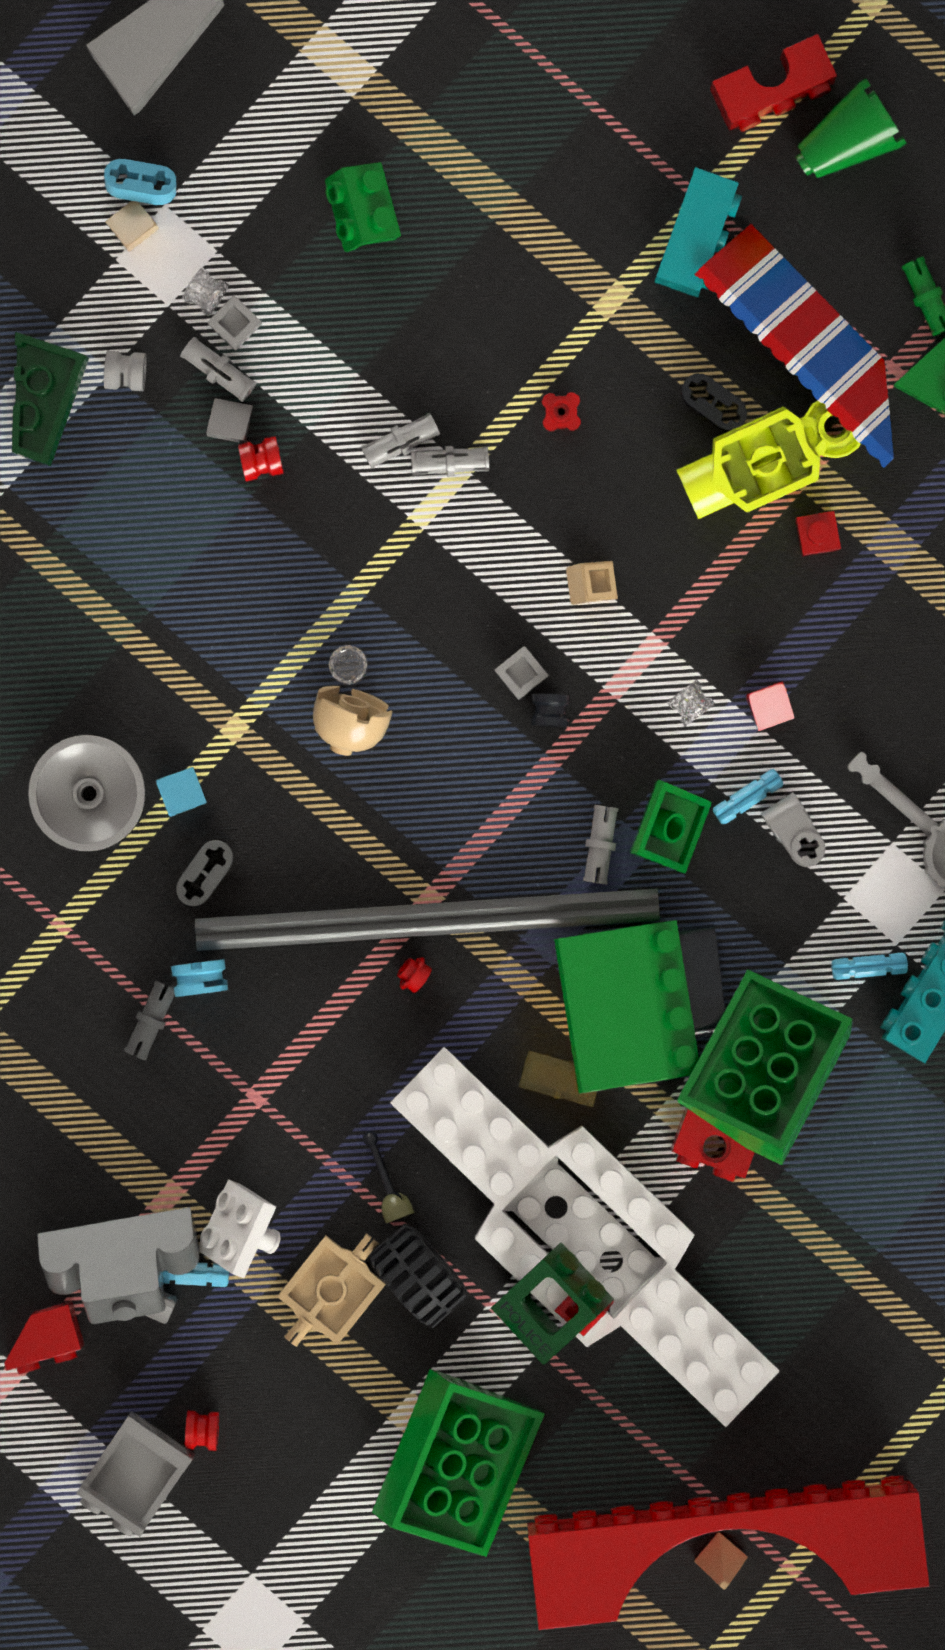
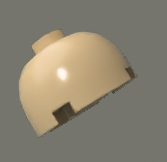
(350, 721)

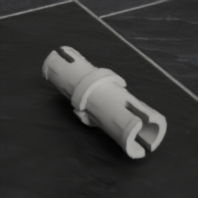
(198, 353)
(400, 440)
(449, 461)
(600, 844)

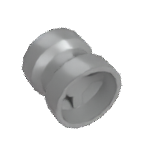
(125, 370)

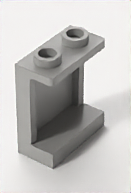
(134, 1475)

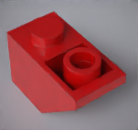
(46, 1335)

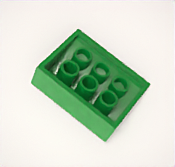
(627, 1006)
(765, 1065)
(457, 1464)

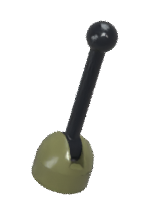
(395, 1204)

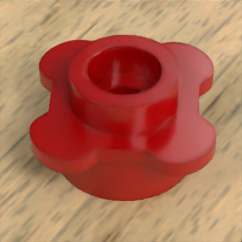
(553, 404)

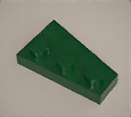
(45, 392)

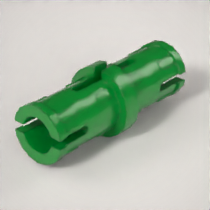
(926, 294)

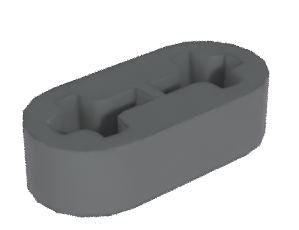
(197, 867)

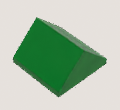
(670, 826)

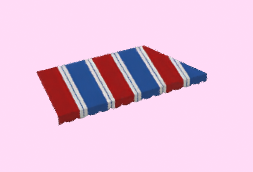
(805, 336)

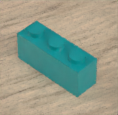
(698, 231)

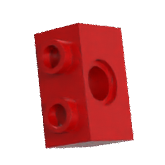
(689, 1146)

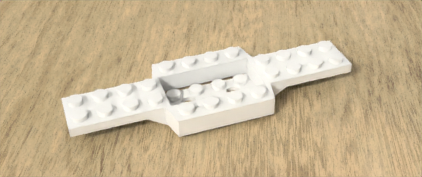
(647, 1290)

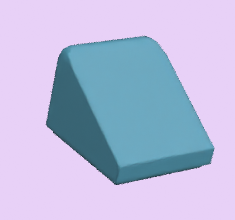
(181, 791)

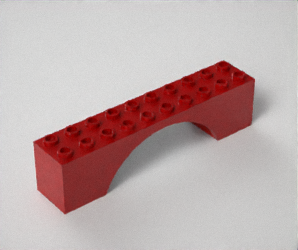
(593, 1560)

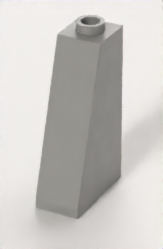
(149, 45)

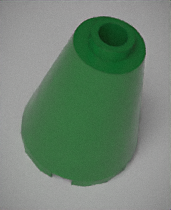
(849, 134)

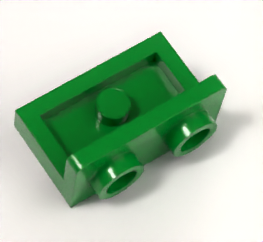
(362, 206)

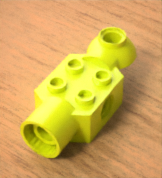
(763, 460)

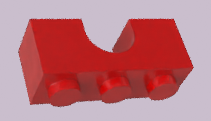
(745, 101)

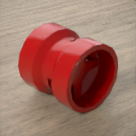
(260, 458)

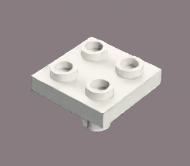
(238, 1229)

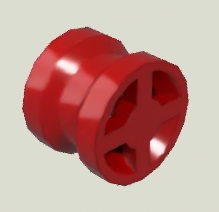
(202, 1430)

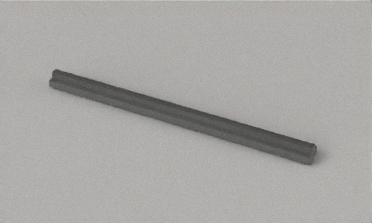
(427, 919)

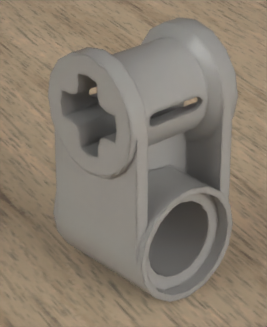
(791, 824)

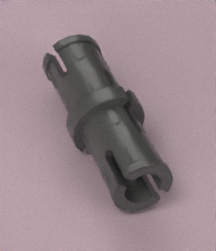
(150, 1020)

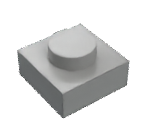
(234, 322)
(521, 673)

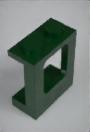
(532, 1323)

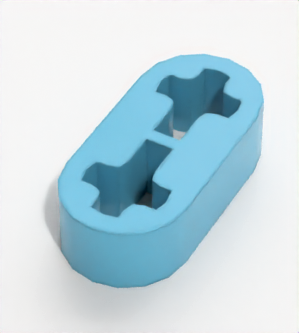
(140, 181)

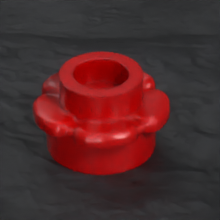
(414, 974)

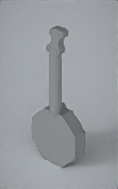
(935, 843)

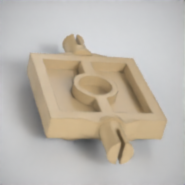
(331, 1290)

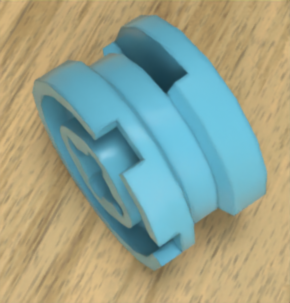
(199, 978)

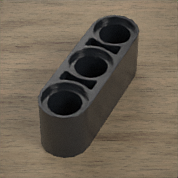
(702, 977)

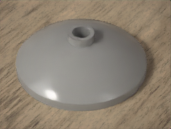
(58, 793)

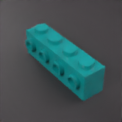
(921, 1016)

